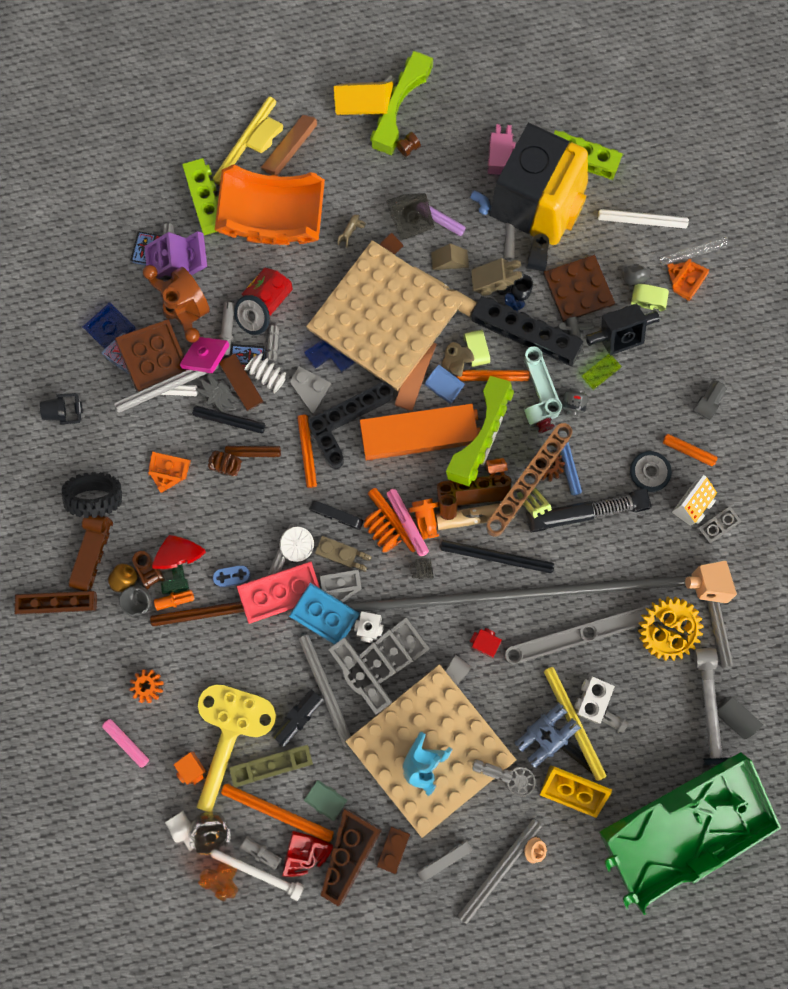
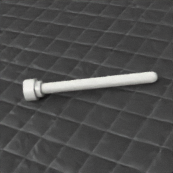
(293, 889)

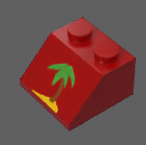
(270, 288)

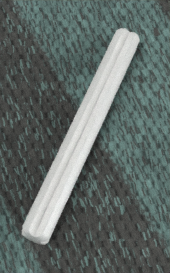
(643, 218)

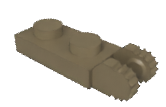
(341, 553)

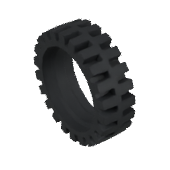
(95, 506)

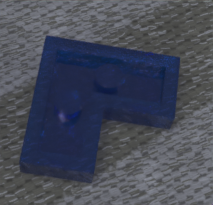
(323, 352)

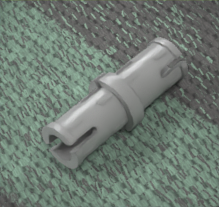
(261, 853)

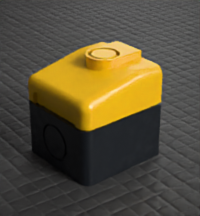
(542, 184)

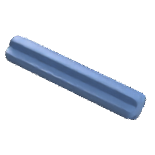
(570, 471)

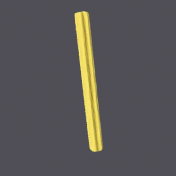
(241, 145)
(580, 735)

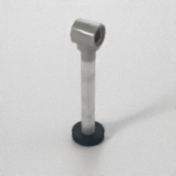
(707, 661)

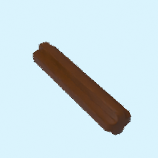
(254, 451)

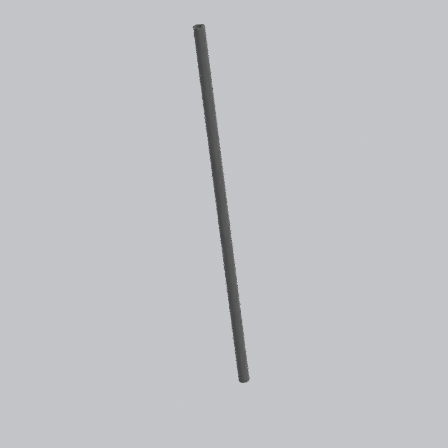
(518, 593)

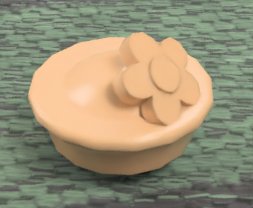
(535, 850)

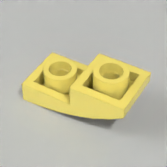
(263, 135)

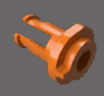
(425, 517)

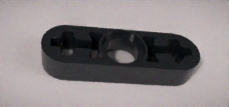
(330, 512)

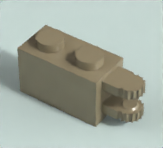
(495, 276)

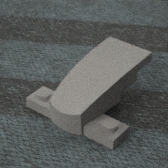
(379, 661)

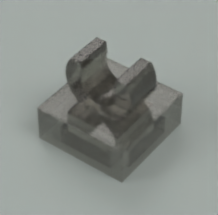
(423, 568)

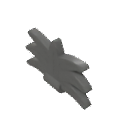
(217, 393)

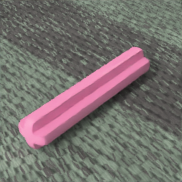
(125, 743)

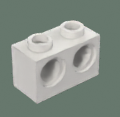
(598, 702)

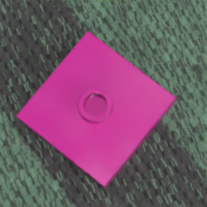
(204, 355)

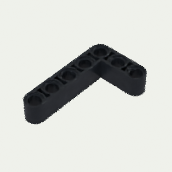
(345, 417)

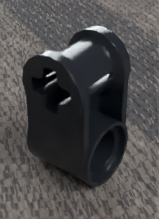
(538, 254)

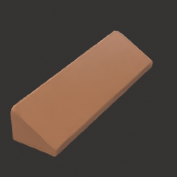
(289, 145)

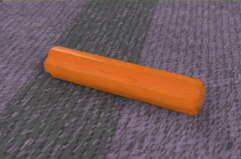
(690, 450)

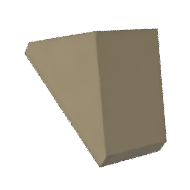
(449, 258)

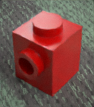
(485, 642)

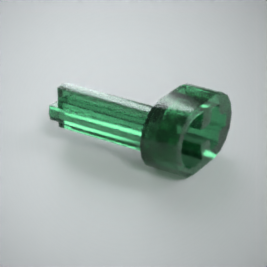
(178, 583)

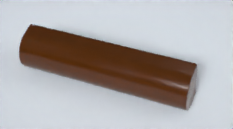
(55, 602)

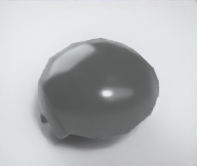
(636, 275)
(135, 594)

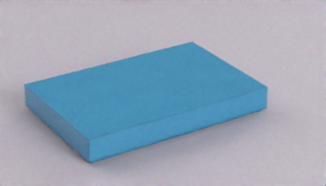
(324, 614)

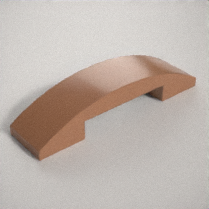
(410, 388)

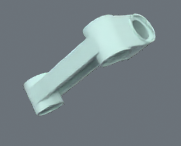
(544, 389)

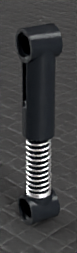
(586, 511)

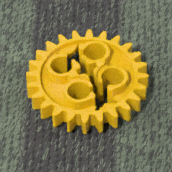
(678, 612)

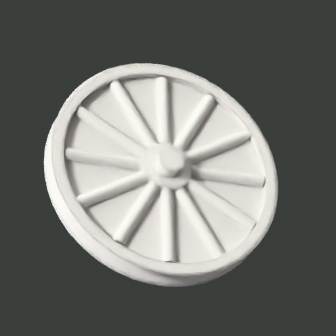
(296, 544)

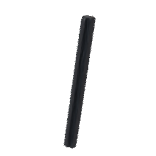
(497, 556)

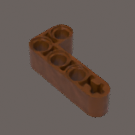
(480, 491)
(90, 552)

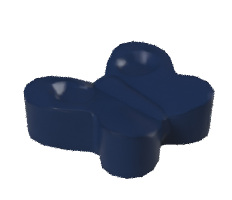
(515, 304)

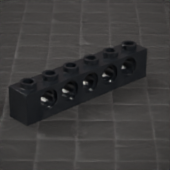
(515, 331)

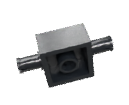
(623, 329)

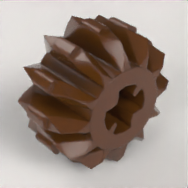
(224, 463)
(555, 469)

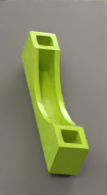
(416, 73)
(466, 462)

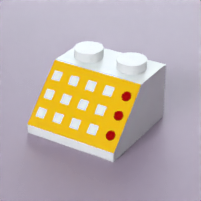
(695, 501)

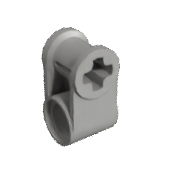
(457, 669)

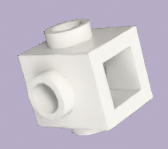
(366, 620)

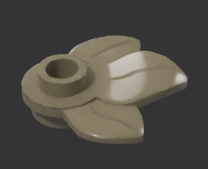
(455, 361)

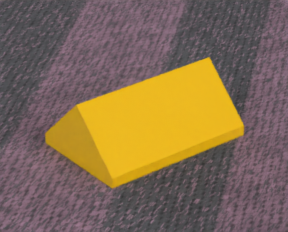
(362, 98)
(574, 791)

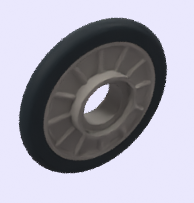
(262, 317)
(659, 463)

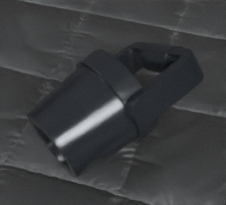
(55, 409)

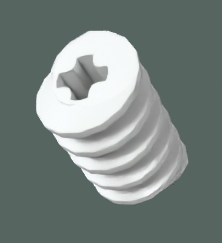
(266, 371)

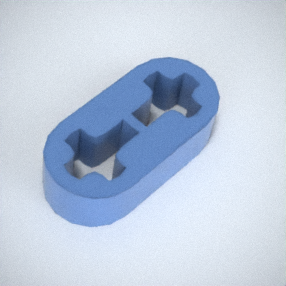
(232, 580)

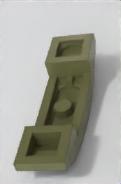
(270, 765)

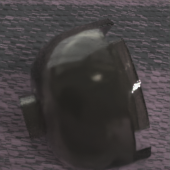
(208, 832)

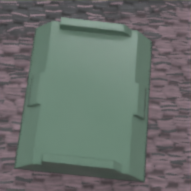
(325, 800)

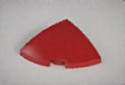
(176, 552)
(314, 851)

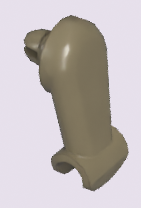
(351, 226)

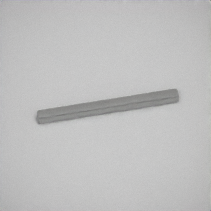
(157, 389)
(325, 688)
(499, 872)

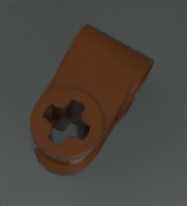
(146, 572)

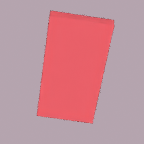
(275, 592)

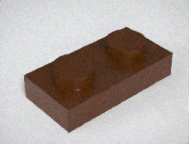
(393, 850)

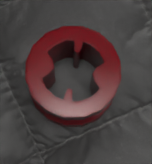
(544, 425)

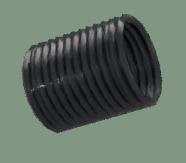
(522, 295)

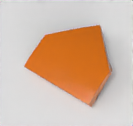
(686, 278)
(167, 470)

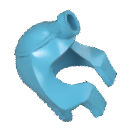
(420, 764)

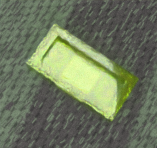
(601, 371)

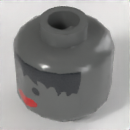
(574, 401)

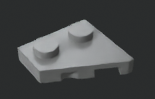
(310, 388)
(341, 584)

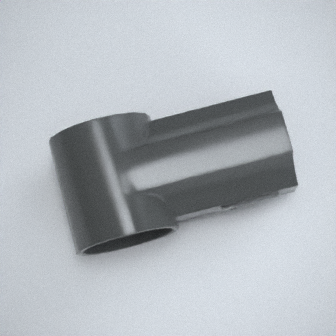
(709, 402)

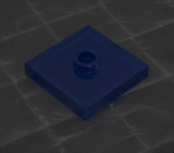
(108, 325)

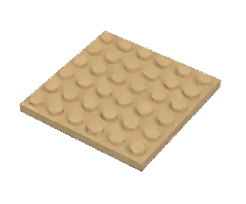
(384, 315)
(449, 720)

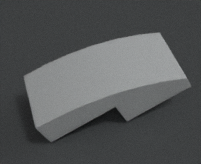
(720, 524)

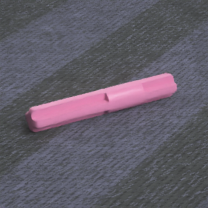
(407, 522)

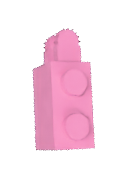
(500, 149)

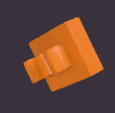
(496, 465)

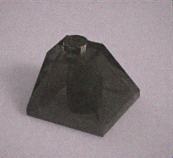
(410, 214)

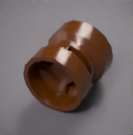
(408, 144)

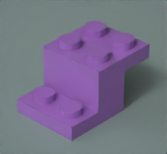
(174, 251)

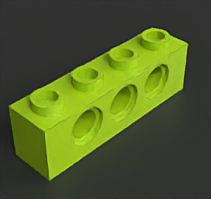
(595, 152)
(194, 172)

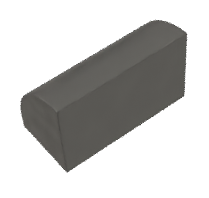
(738, 717)

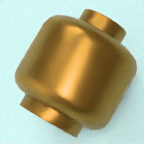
(122, 577)

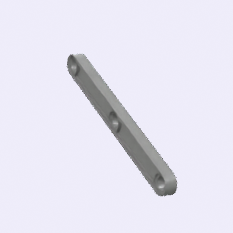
(574, 636)

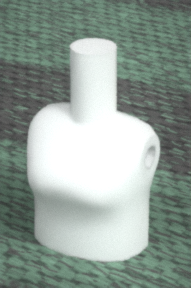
(179, 828)

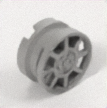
(522, 781)

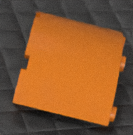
(269, 206)

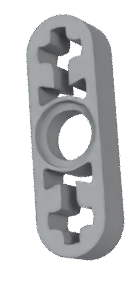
(439, 864)

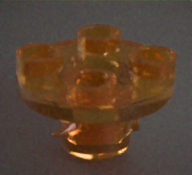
(220, 881)

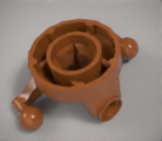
(183, 296)

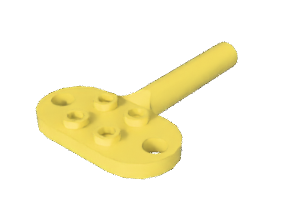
(234, 714)

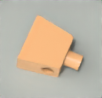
(712, 582)

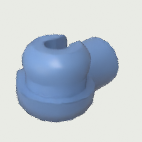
(482, 200)

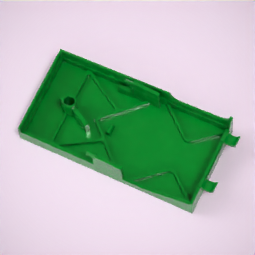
(690, 831)

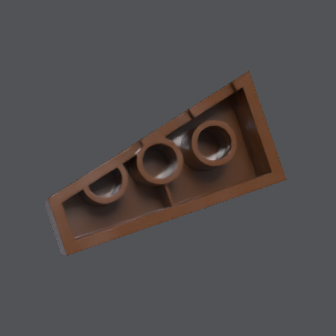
(352, 846)

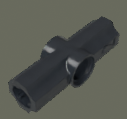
(297, 718)

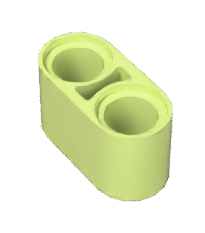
(650, 297)
(477, 344)

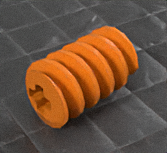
(381, 531)

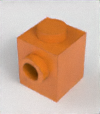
(190, 769)

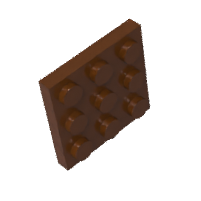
(579, 288)
(151, 354)

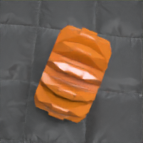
(148, 693)

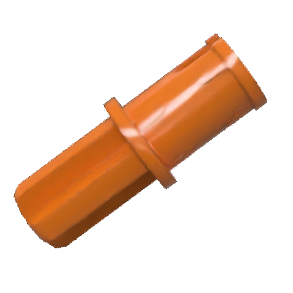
(173, 600)

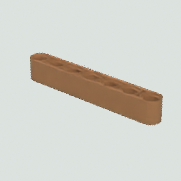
(533, 471)

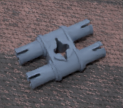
(558, 737)

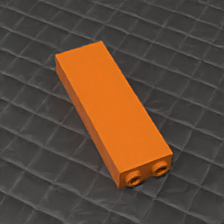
(419, 431)

